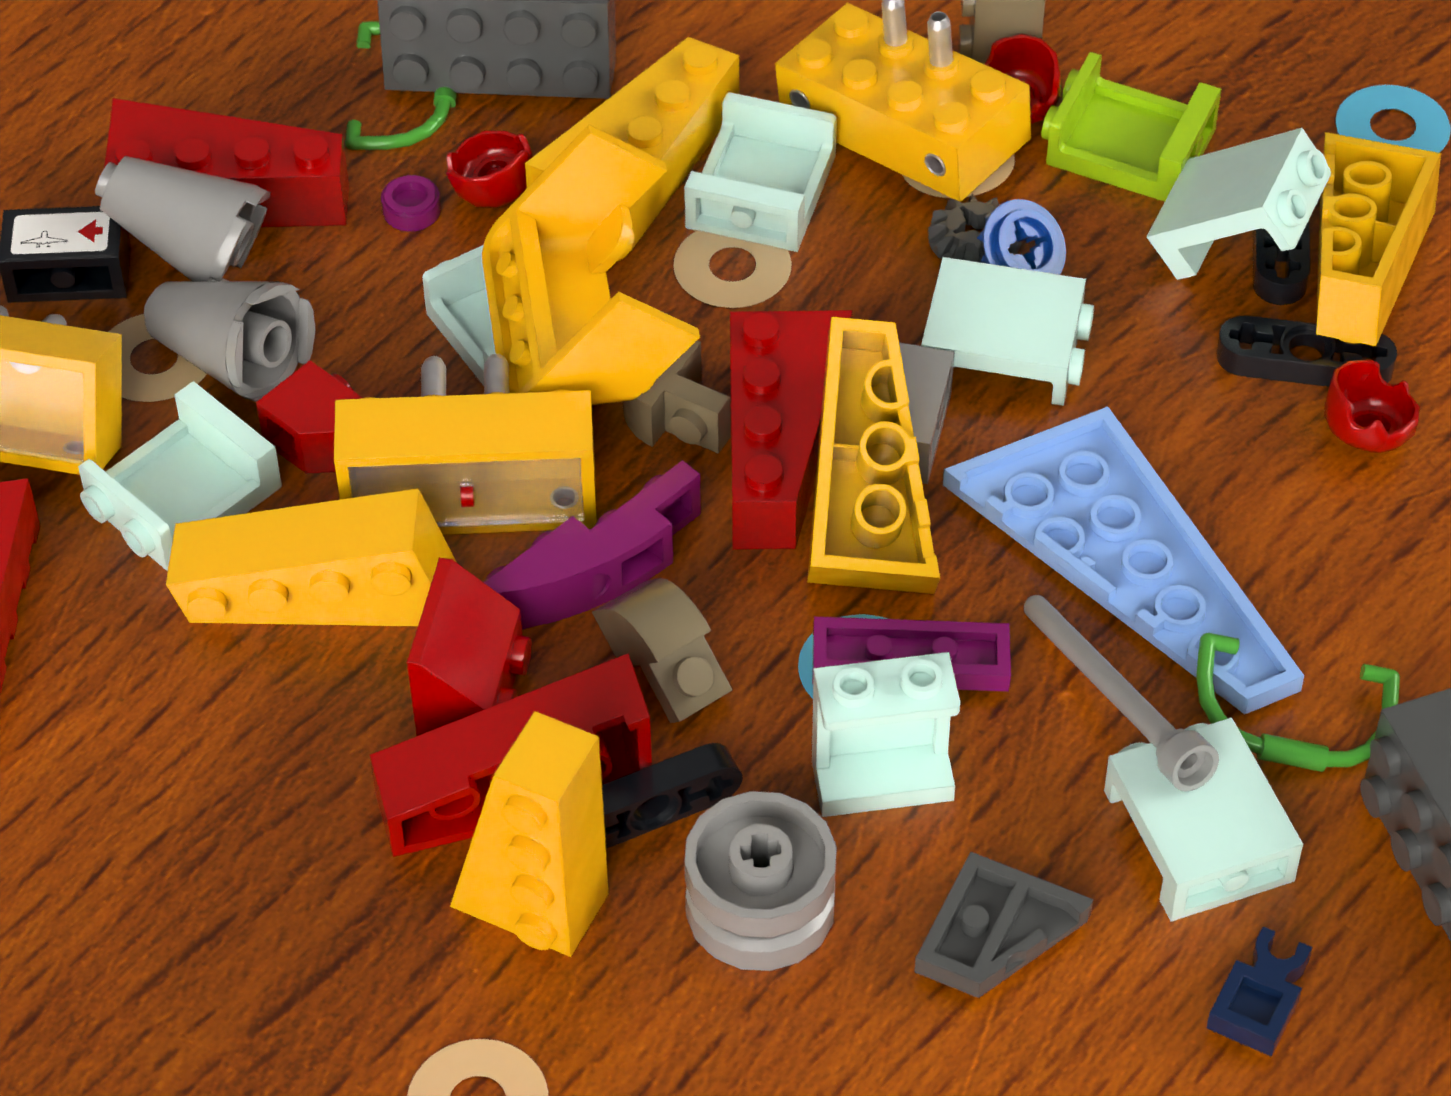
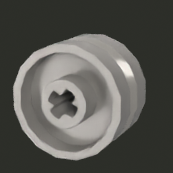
(760, 880)

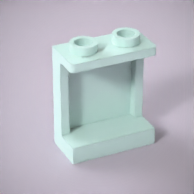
(762, 172)
(1236, 191)
(460, 307)
(1011, 322)
(189, 472)
(883, 733)
(1211, 840)

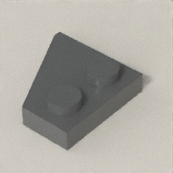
(996, 925)

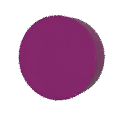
(410, 203)

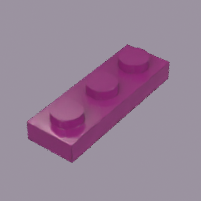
(976, 649)

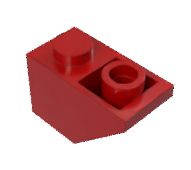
(301, 417)

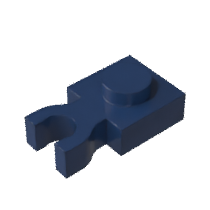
(1260, 998)

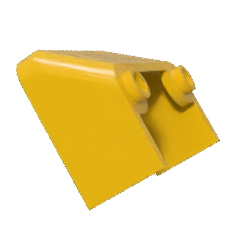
(551, 284)

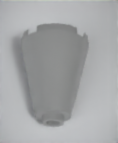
(184, 215)
(234, 330)

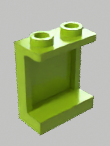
(1127, 133)

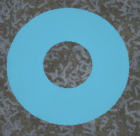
(1431, 120)

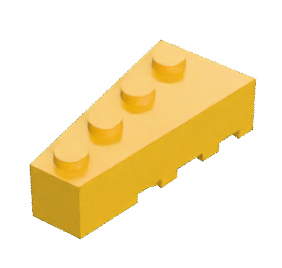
(664, 111)
(1369, 232)
(868, 485)
(310, 563)
(540, 840)

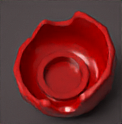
(1033, 63)
(489, 168)
(1368, 410)

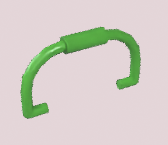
(443, 100)
(1282, 749)

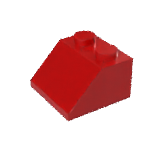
(464, 649)

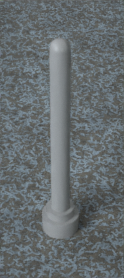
(1181, 754)

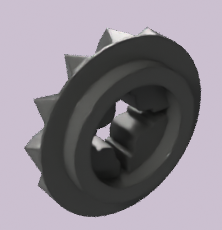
(948, 233)

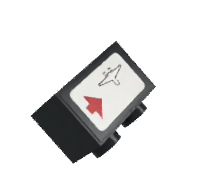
(63, 255)

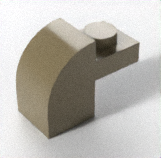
(681, 407)
(668, 642)

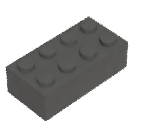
(499, 46)
(1411, 794)

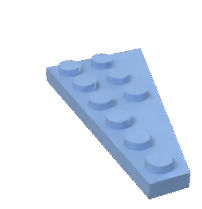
(1118, 534)

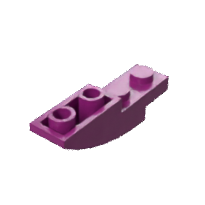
(584, 568)

